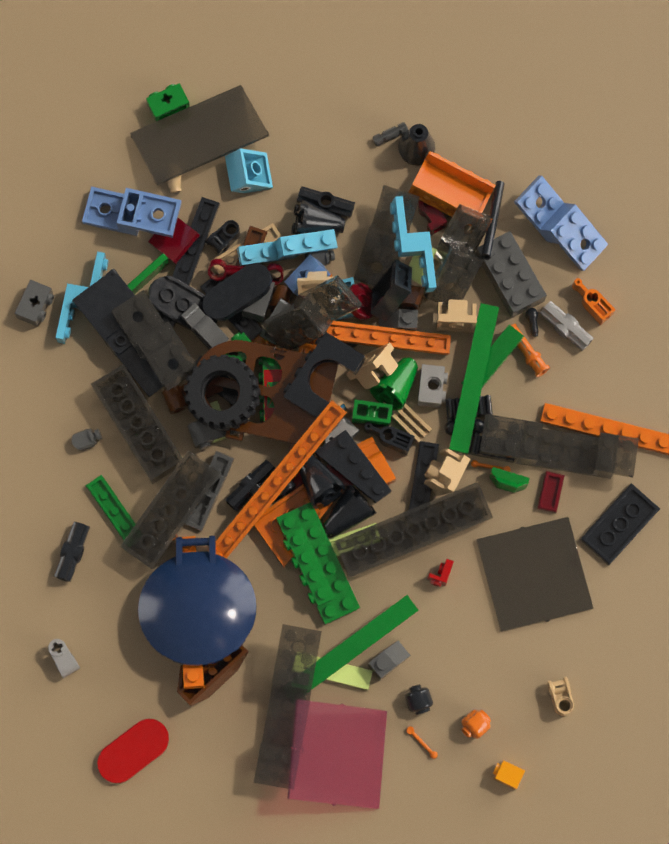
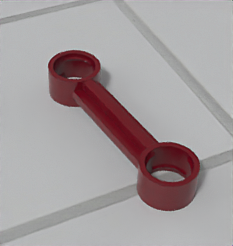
(231, 269)

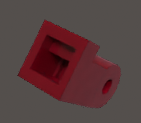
(433, 216)

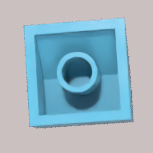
(248, 171)

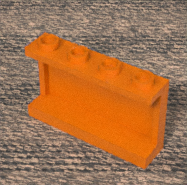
(448, 185)

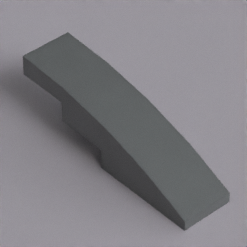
(223, 464)

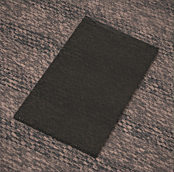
(199, 134)

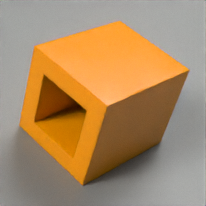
(508, 774)

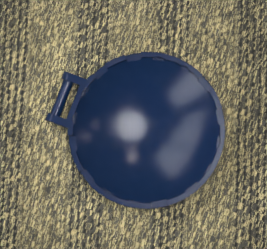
(197, 606)

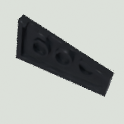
(350, 461)

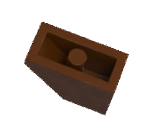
(414, 299)

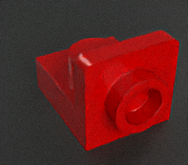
(444, 570)

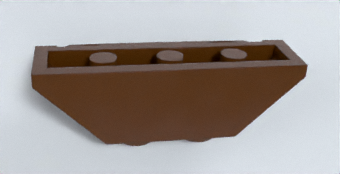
(214, 677)

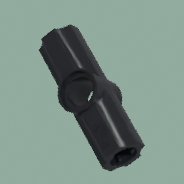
(337, 206)
(249, 486)
(72, 551)

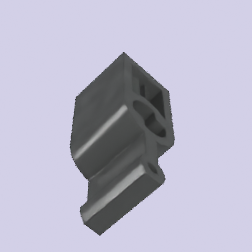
(203, 327)

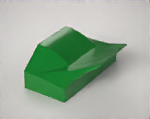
(508, 481)

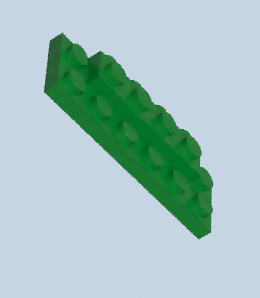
(317, 563)

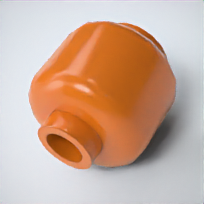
(475, 724)

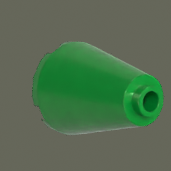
(396, 387)

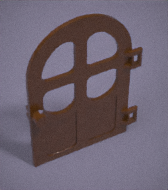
(287, 421)

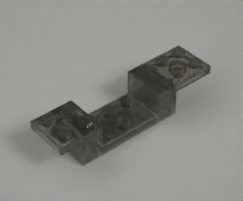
(557, 449)
(291, 682)

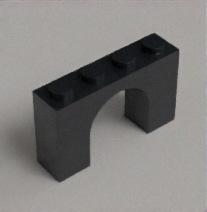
(327, 350)

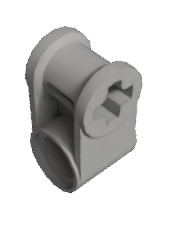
(343, 425)
(64, 660)

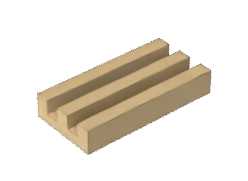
(423, 434)

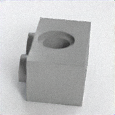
(428, 375)

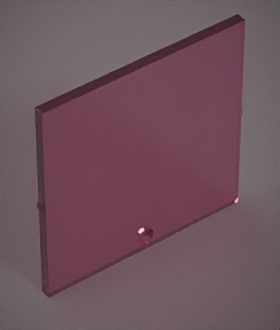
(337, 754)

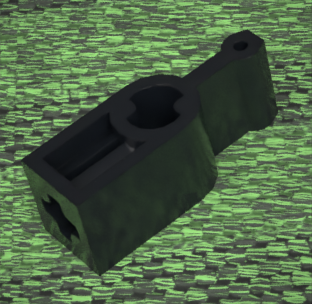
(400, 440)

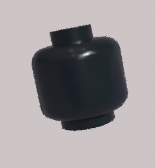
(418, 699)

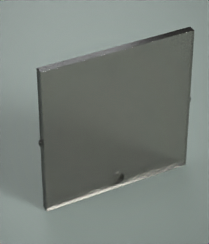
(534, 574)

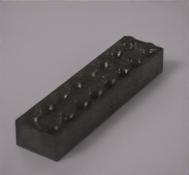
(413, 530)

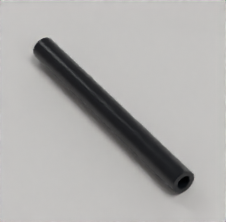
(494, 213)

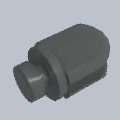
(323, 256)
(86, 439)

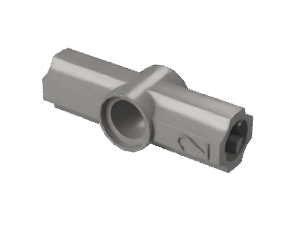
(566, 325)

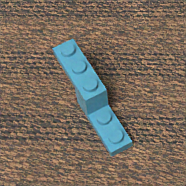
(413, 244)
(287, 247)
(71, 292)

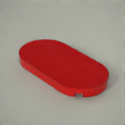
(133, 751)

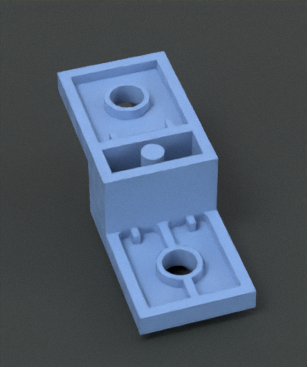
(131, 212)
(561, 223)

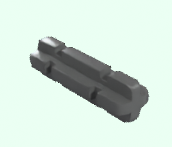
(390, 134)

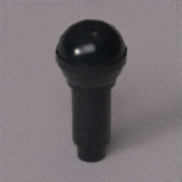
(531, 315)

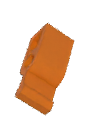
(599, 310)
(377, 459)

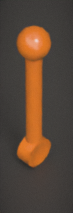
(474, 463)
(410, 730)

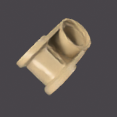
(561, 694)

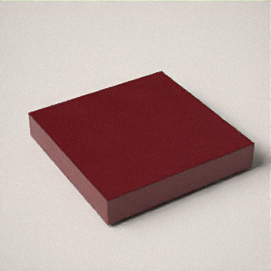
(177, 246)

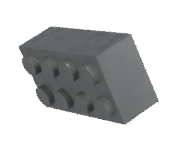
(512, 276)

